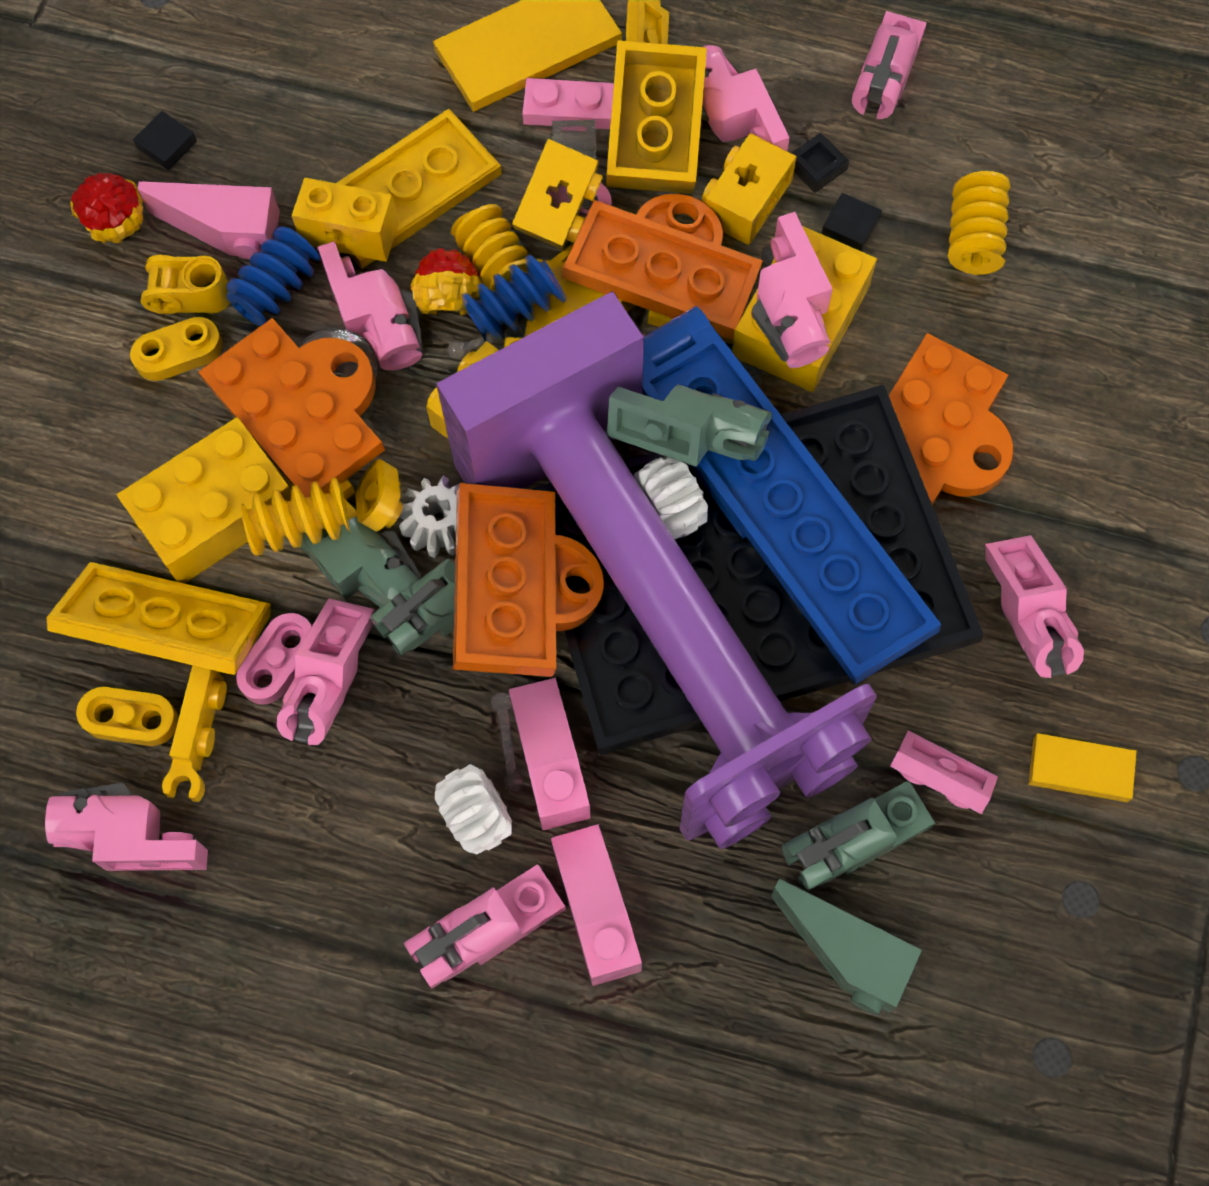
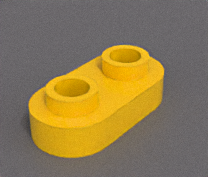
(176, 350)
(378, 496)
(129, 718)

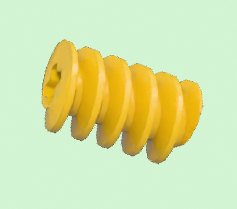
(979, 222)
(489, 243)
(295, 517)

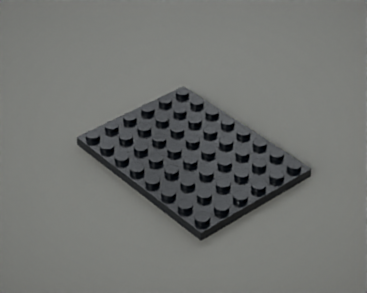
(870, 463)

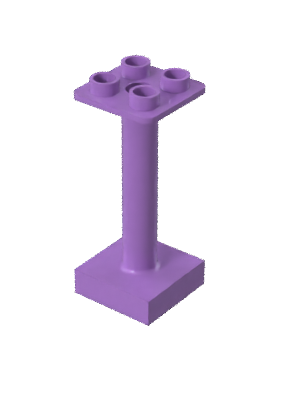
(545, 414)

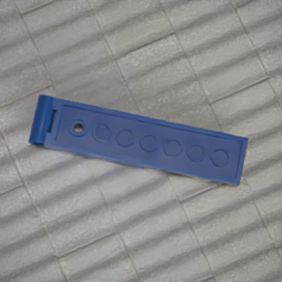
(793, 512)

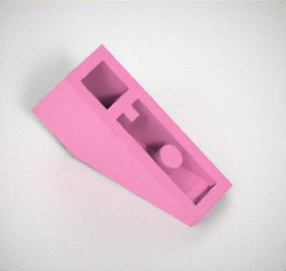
(220, 215)
(550, 754)
(596, 905)

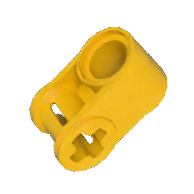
(179, 284)

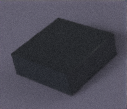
(165, 140)
(819, 162)
(851, 222)

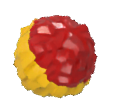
(108, 207)
(443, 280)

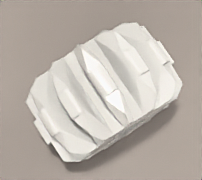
(673, 495)
(420, 520)
(473, 809)

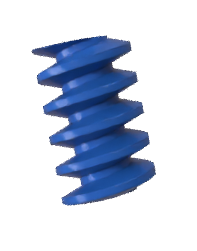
(270, 273)
(513, 297)

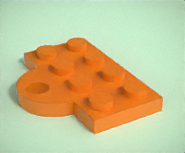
(664, 262)
(298, 405)
(947, 419)
(514, 582)

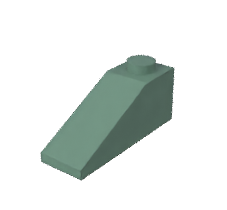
(855, 953)

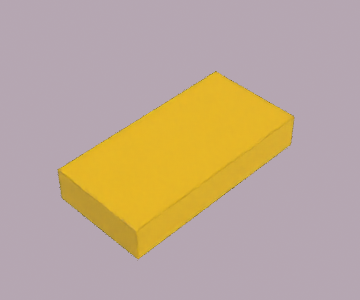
(1082, 767)

